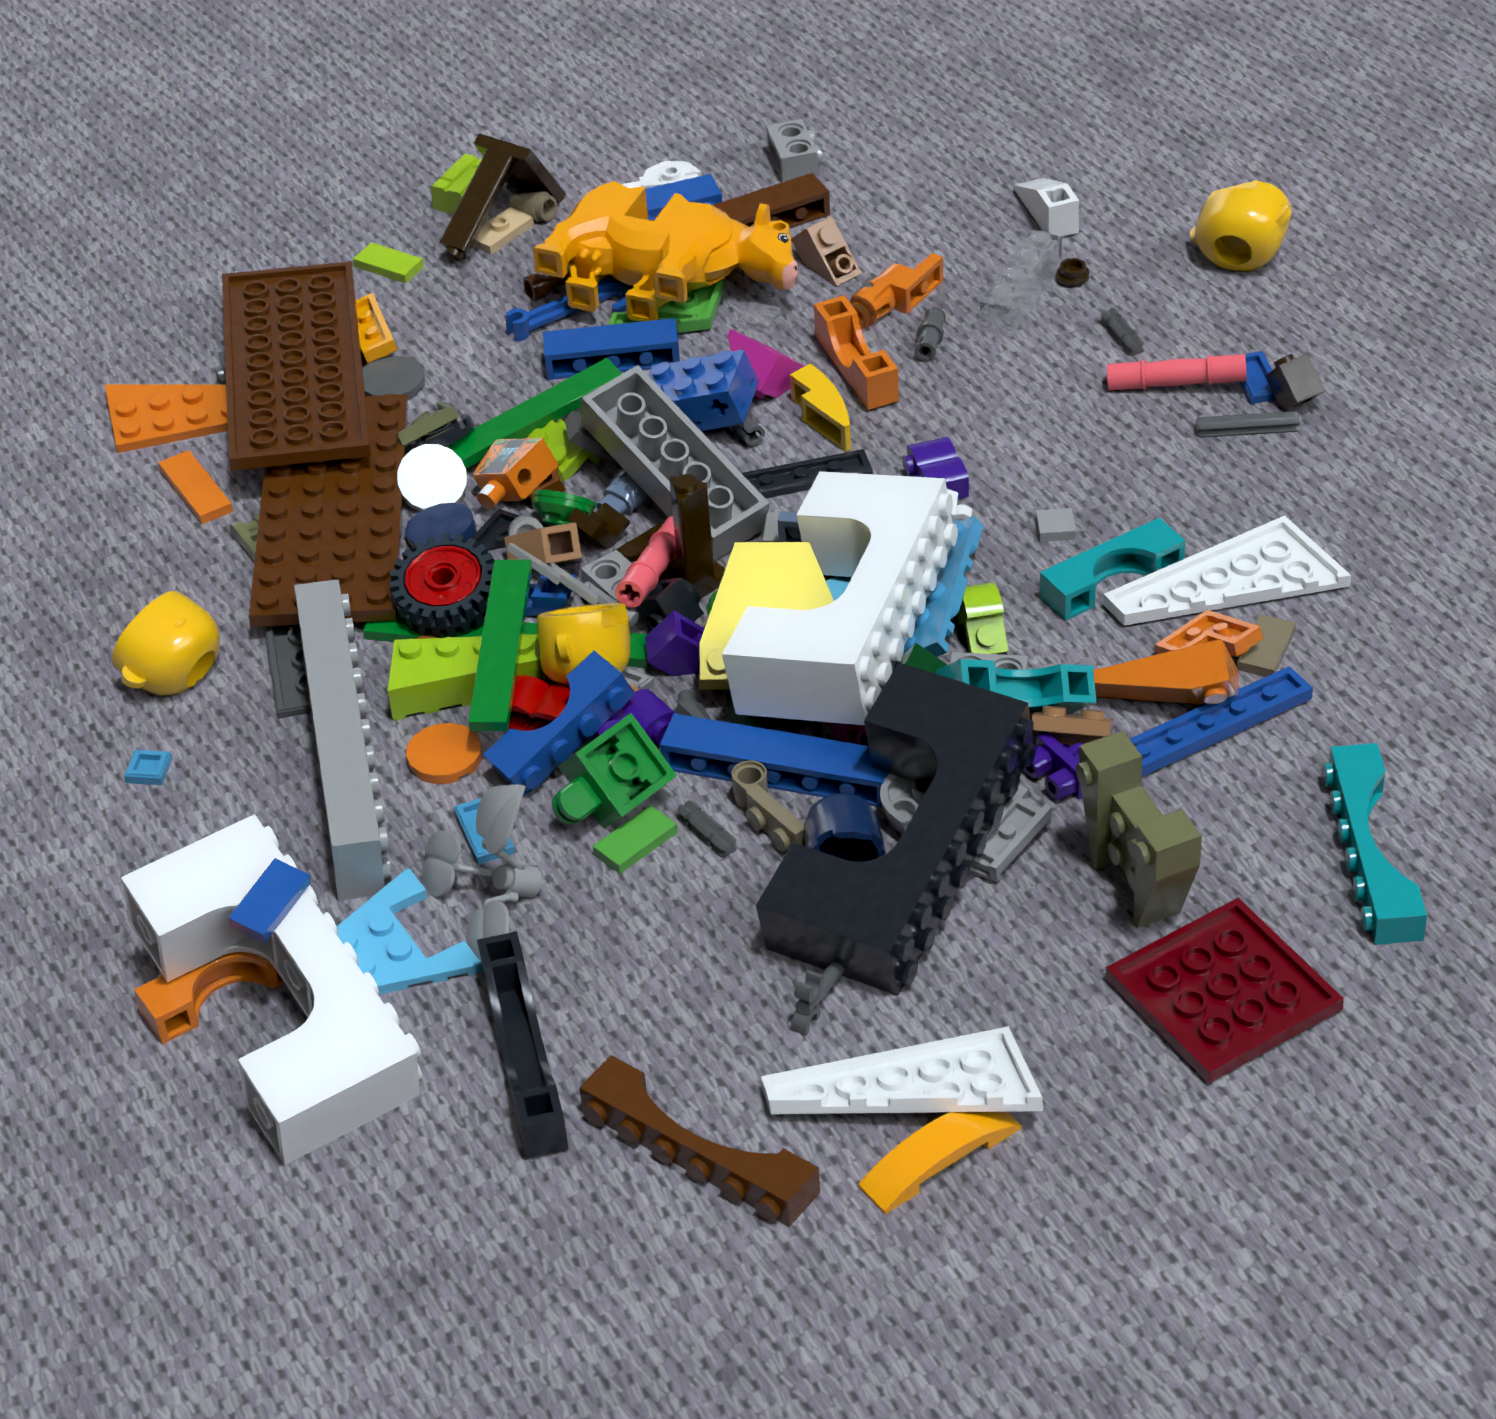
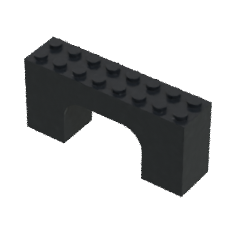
(886, 910)

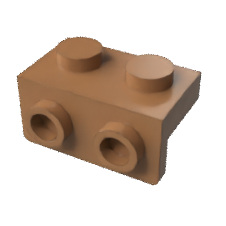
(1070, 727)

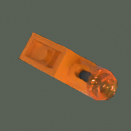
(897, 289)

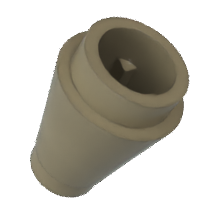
(536, 204)

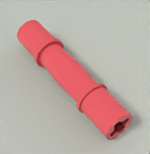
(1176, 372)
(644, 573)

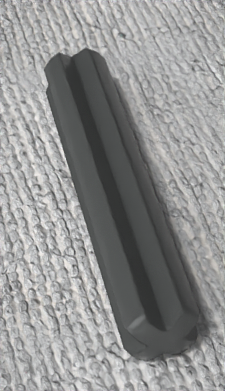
(1247, 424)

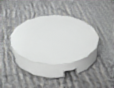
(431, 476)

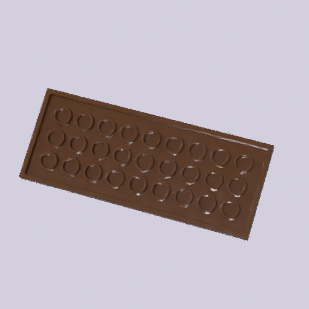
(293, 367)
(333, 525)

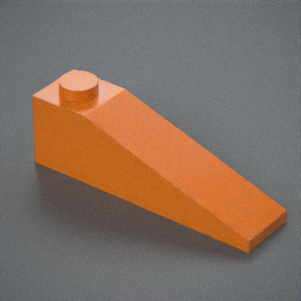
(1182, 676)

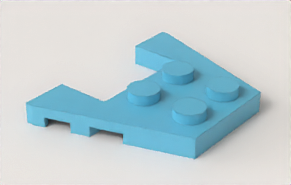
(388, 949)

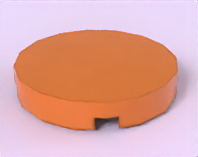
(444, 753)

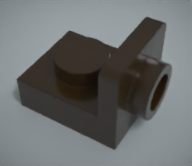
(603, 526)

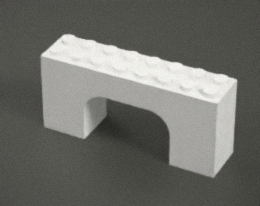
(838, 657)
(349, 1053)

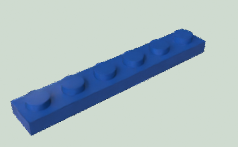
(1219, 721)

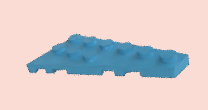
(947, 596)

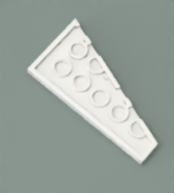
(1244, 570)
(945, 1075)

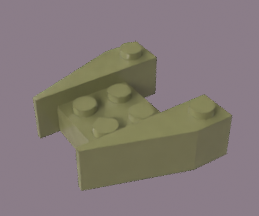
(1130, 831)

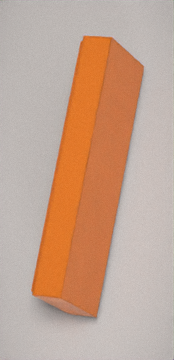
(195, 487)

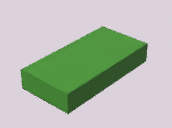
(635, 839)

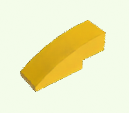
(821, 405)

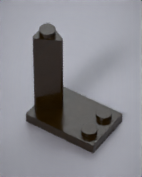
(500, 164)
(692, 537)

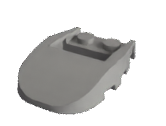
(1016, 829)

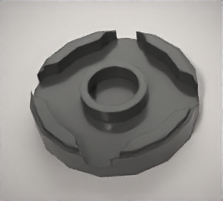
(394, 376)

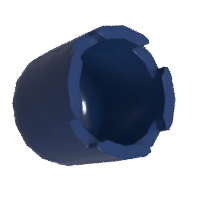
(844, 828)

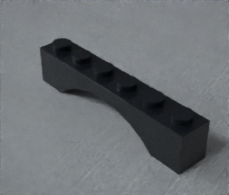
(522, 1045)

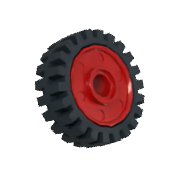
(442, 585)

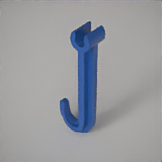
(522, 322)

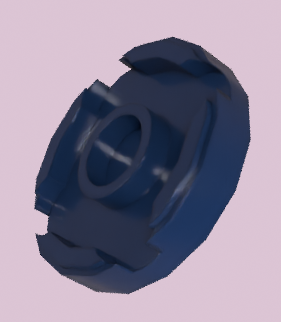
(438, 520)

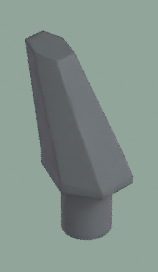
(689, 706)

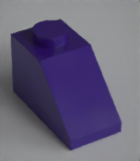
(675, 645)

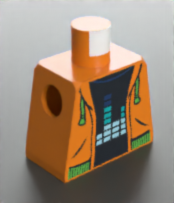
(513, 470)

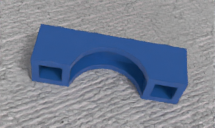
(532, 755)

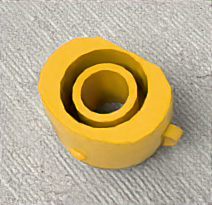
(1242, 225)
(575, 632)
(167, 646)

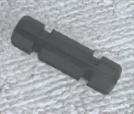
(1122, 332)
(707, 828)

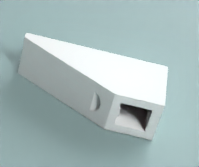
(1051, 205)

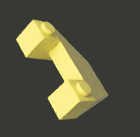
(758, 576)

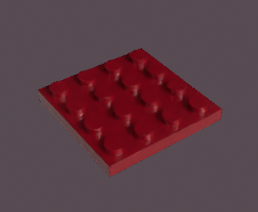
(1224, 989)

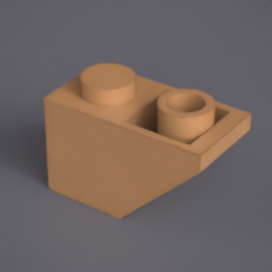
(826, 252)
(549, 544)

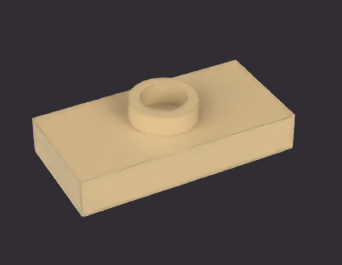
(502, 230)

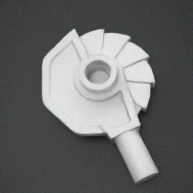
(666, 173)

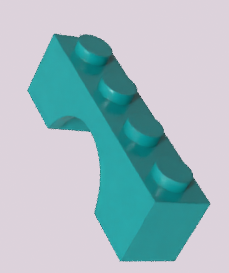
(1072, 583)
(1055, 685)

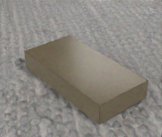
(1268, 653)

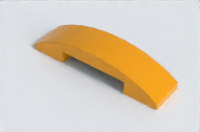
(930, 1151)

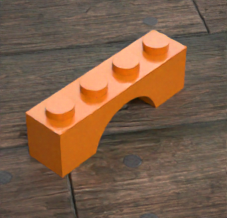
(869, 374)
(175, 1005)

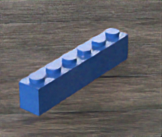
(791, 760)

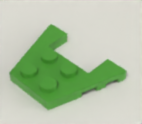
(693, 315)

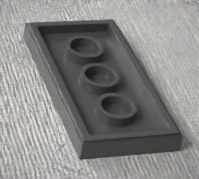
(287, 670)

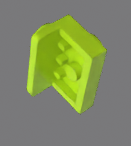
(566, 453)

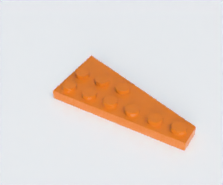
(165, 413)

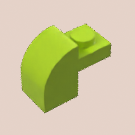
(983, 620)

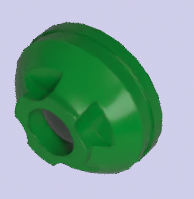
(556, 506)

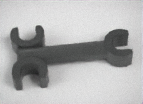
(811, 993)

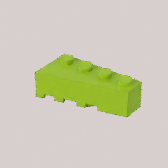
(443, 672)

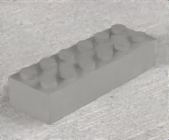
(659, 441)

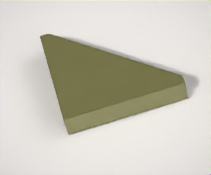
(426, 423)

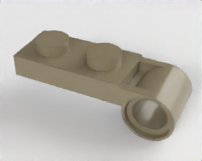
(761, 809)

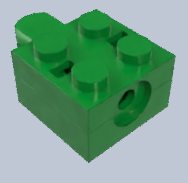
(611, 775)

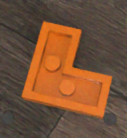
(1211, 626)

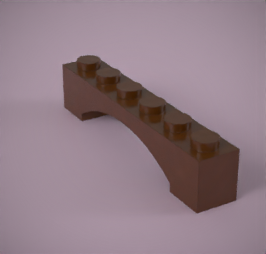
(773, 1184)

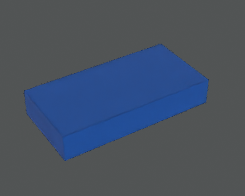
(1256, 386)
(269, 900)

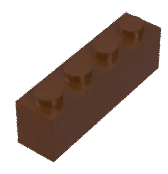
(790, 201)

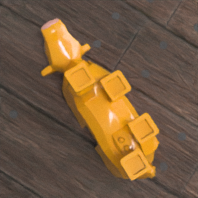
(662, 258)

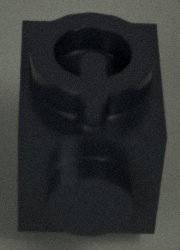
(669, 596)

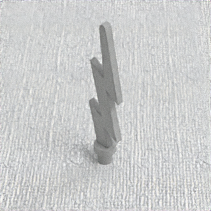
(556, 575)

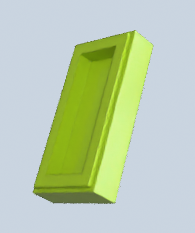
(388, 262)

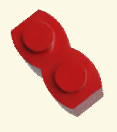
(536, 703)

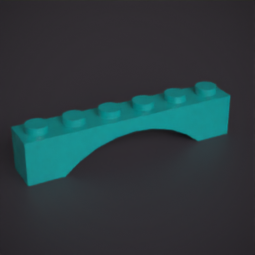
(1391, 901)

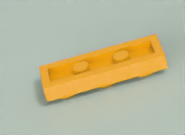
(373, 330)

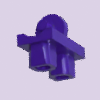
(1060, 763)

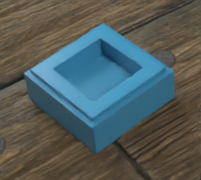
(148, 767)

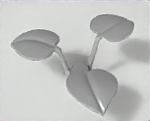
(513, 879)

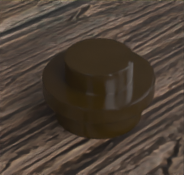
(1072, 272)

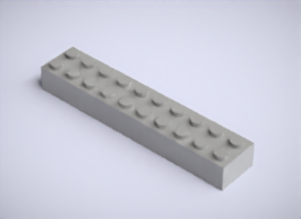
(341, 739)

